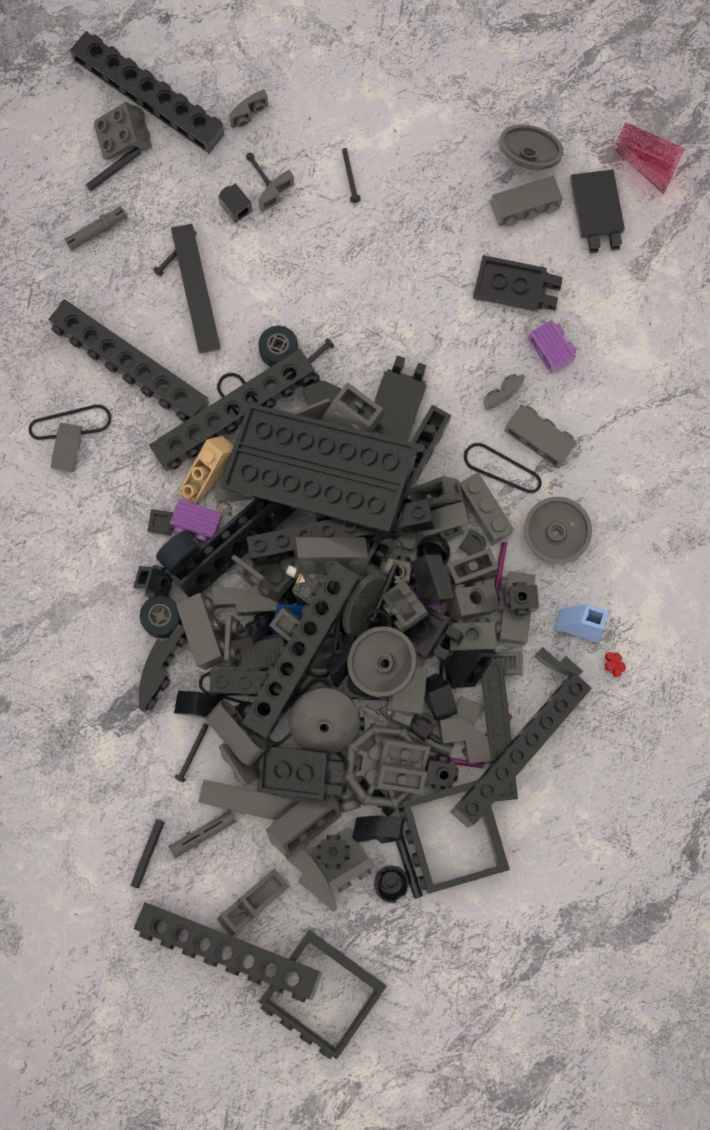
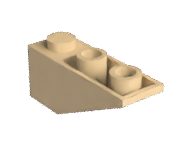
(206, 469)

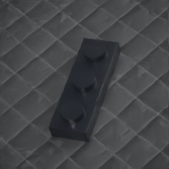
(253, 631)

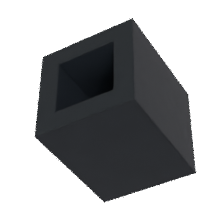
(235, 202)

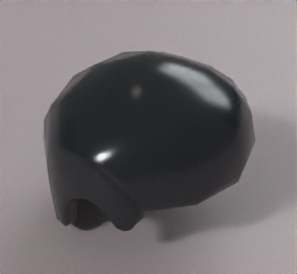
(433, 546)
(391, 883)

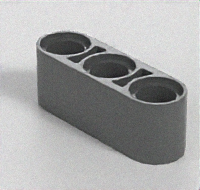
(239, 738)

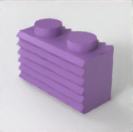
(552, 346)
(195, 520)

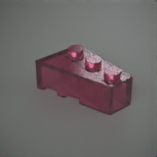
(649, 155)

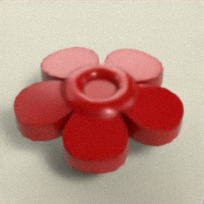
(614, 664)

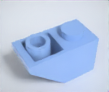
(582, 621)

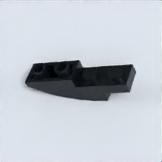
(154, 676)

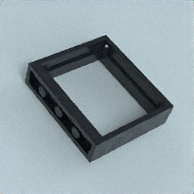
(419, 856)
(307, 1034)

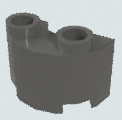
(404, 605)

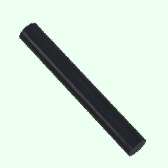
(115, 167)
(147, 853)
(409, 869)

